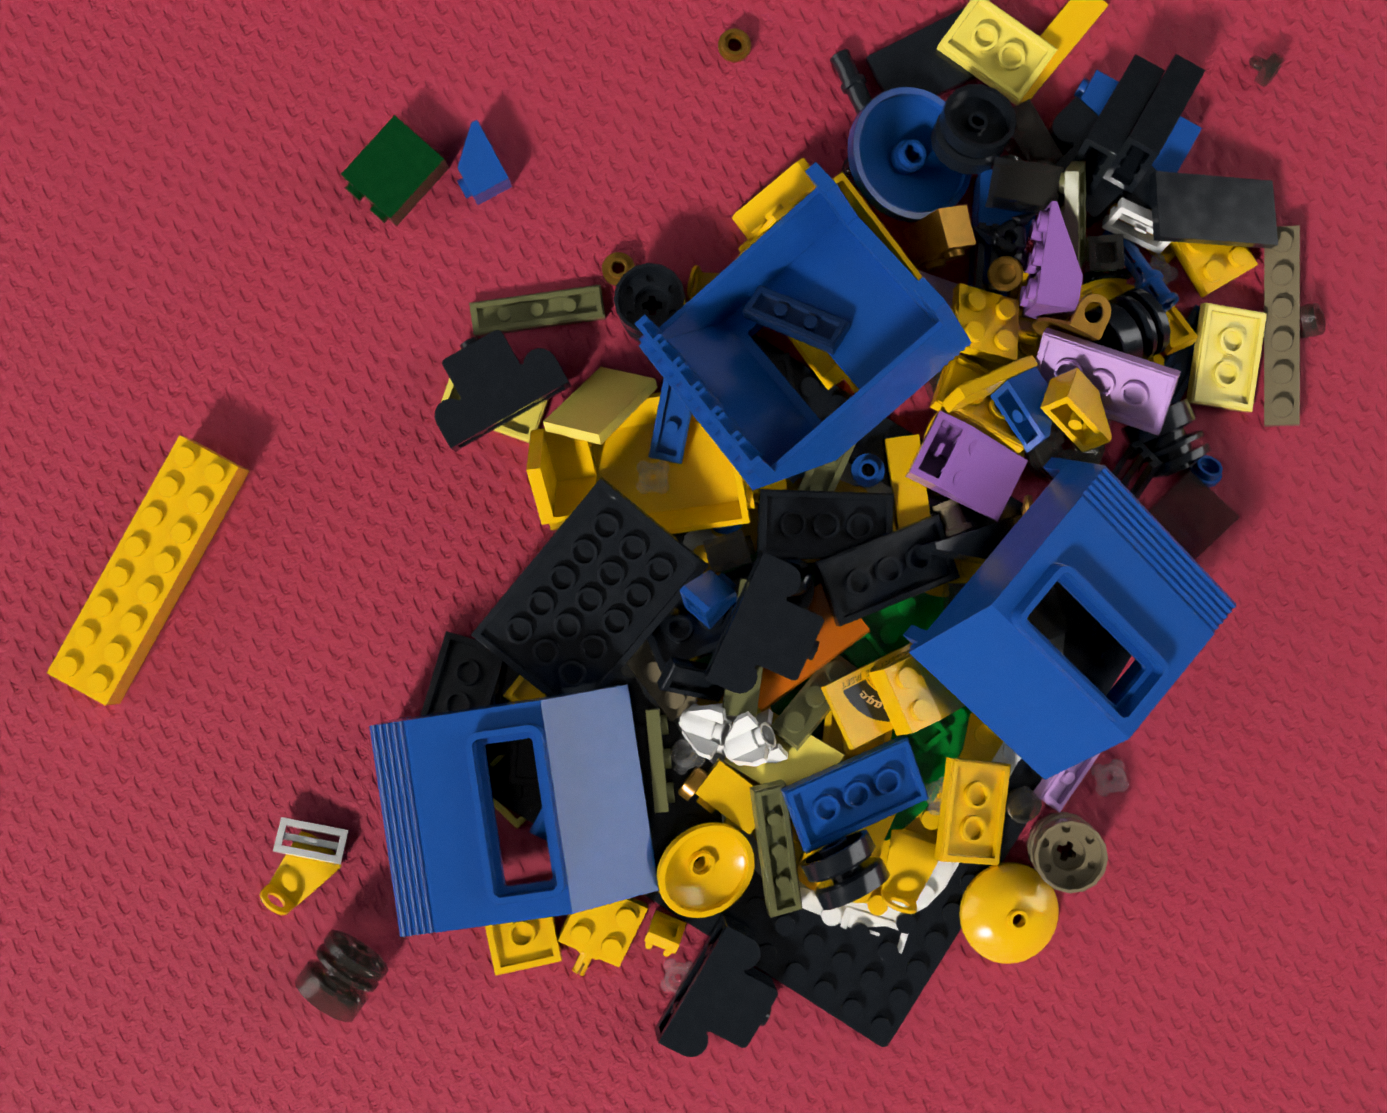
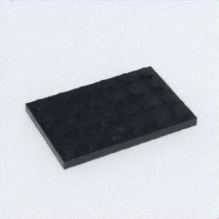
(589, 595)

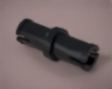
(852, 81)

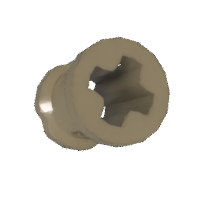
(952, 517)

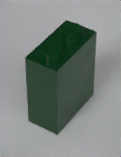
(394, 172)

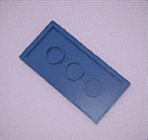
(854, 793)

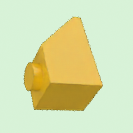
(1077, 409)

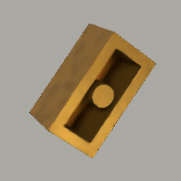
(940, 237)

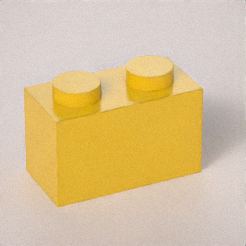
(729, 794)

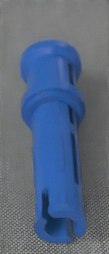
(1151, 278)

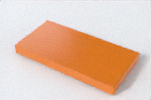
(832, 642)

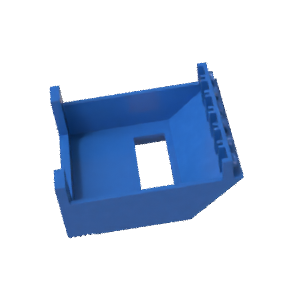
(832, 262)
(1122, 571)
(445, 823)

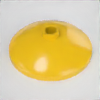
(712, 881)
(993, 902)

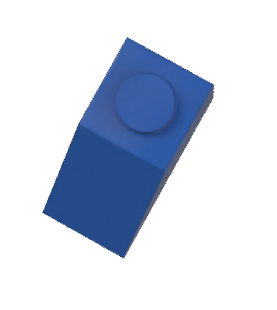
(480, 167)
(1020, 404)
(709, 597)

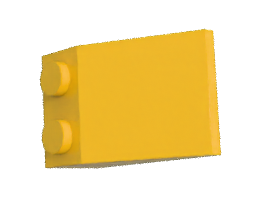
(912, 695)

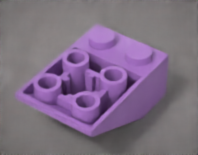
(1051, 268)
(966, 466)

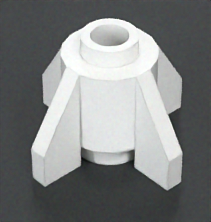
(706, 728)
(753, 741)

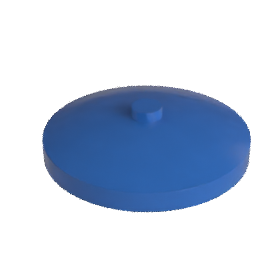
(895, 157)

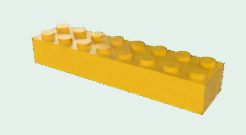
(148, 572)

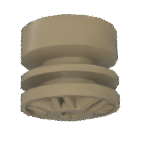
(1069, 870)

